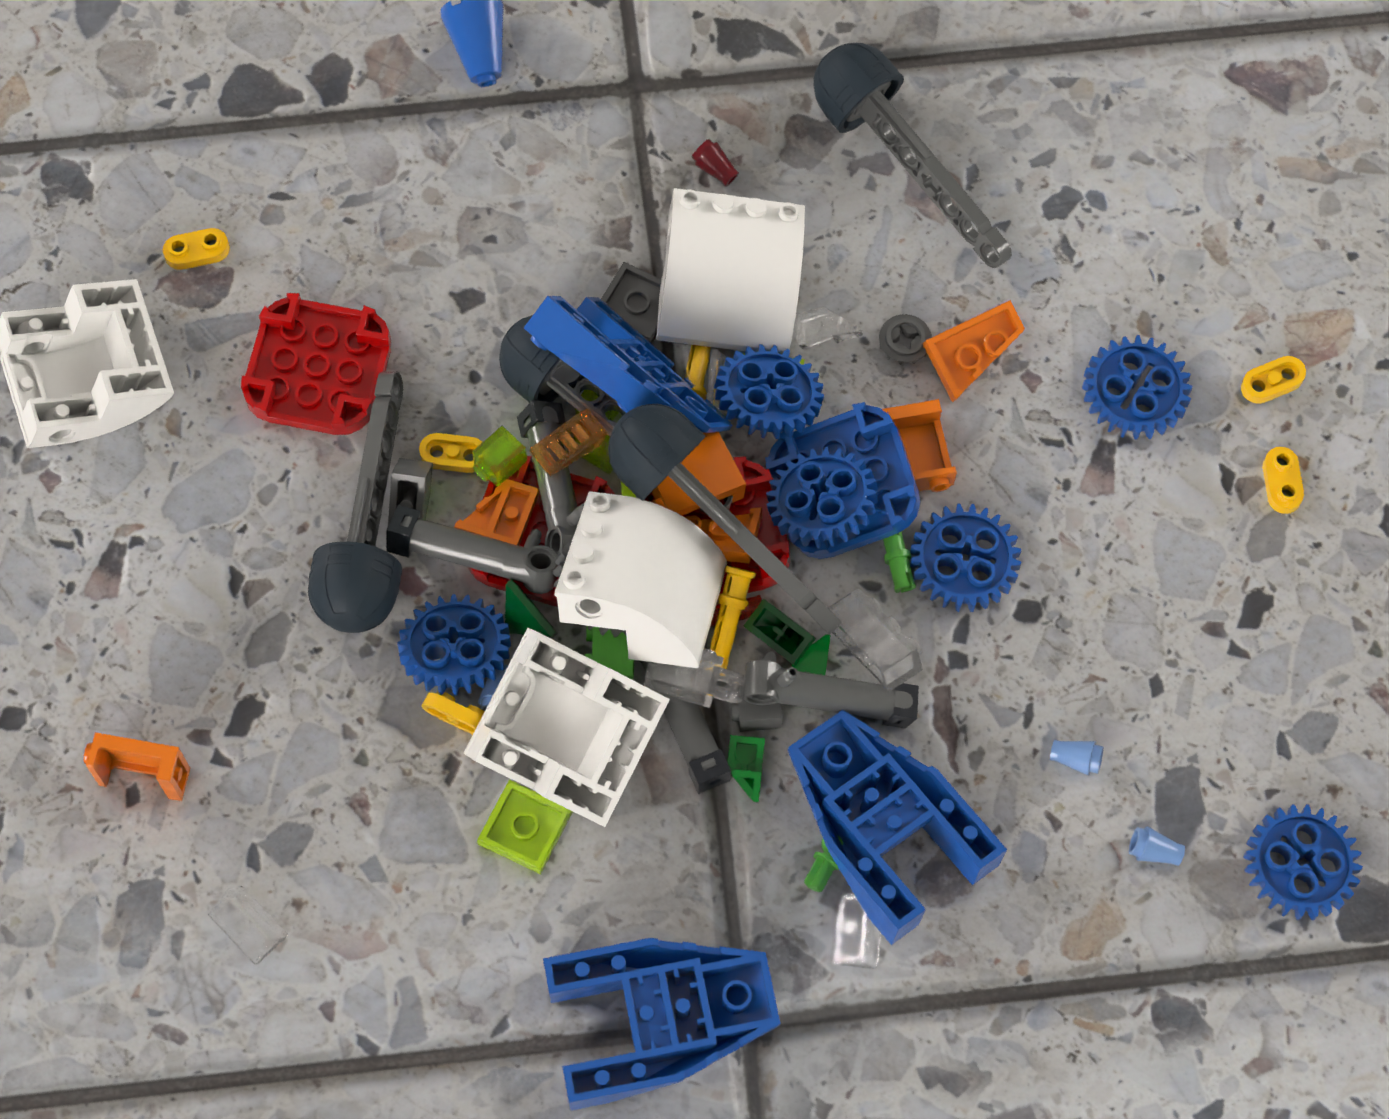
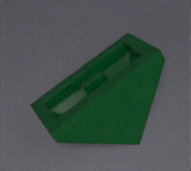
(523, 614)
(779, 632)

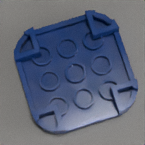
(877, 441)

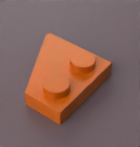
(504, 513)

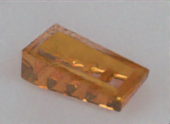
(585, 429)

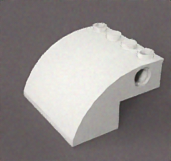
(731, 271)
(83, 364)
(642, 574)
(566, 727)

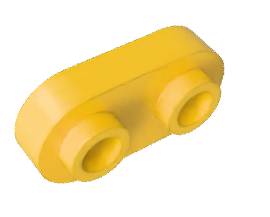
(195, 249)
(1271, 381)
(454, 451)
(1283, 477)
(448, 710)

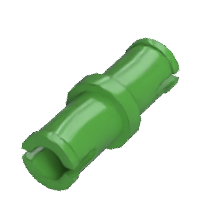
(898, 560)

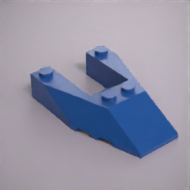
(618, 359)
(876, 800)
(682, 1009)

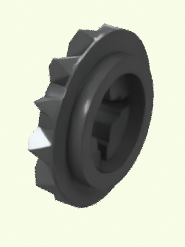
(912, 328)

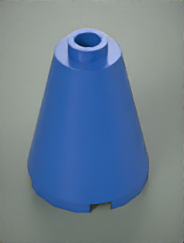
(477, 37)

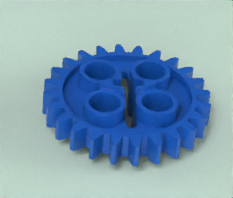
(769, 391)
(1164, 402)
(822, 497)
(968, 529)
(454, 644)
(1278, 880)

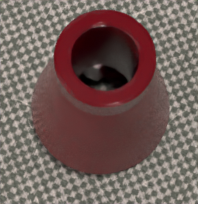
(714, 161)

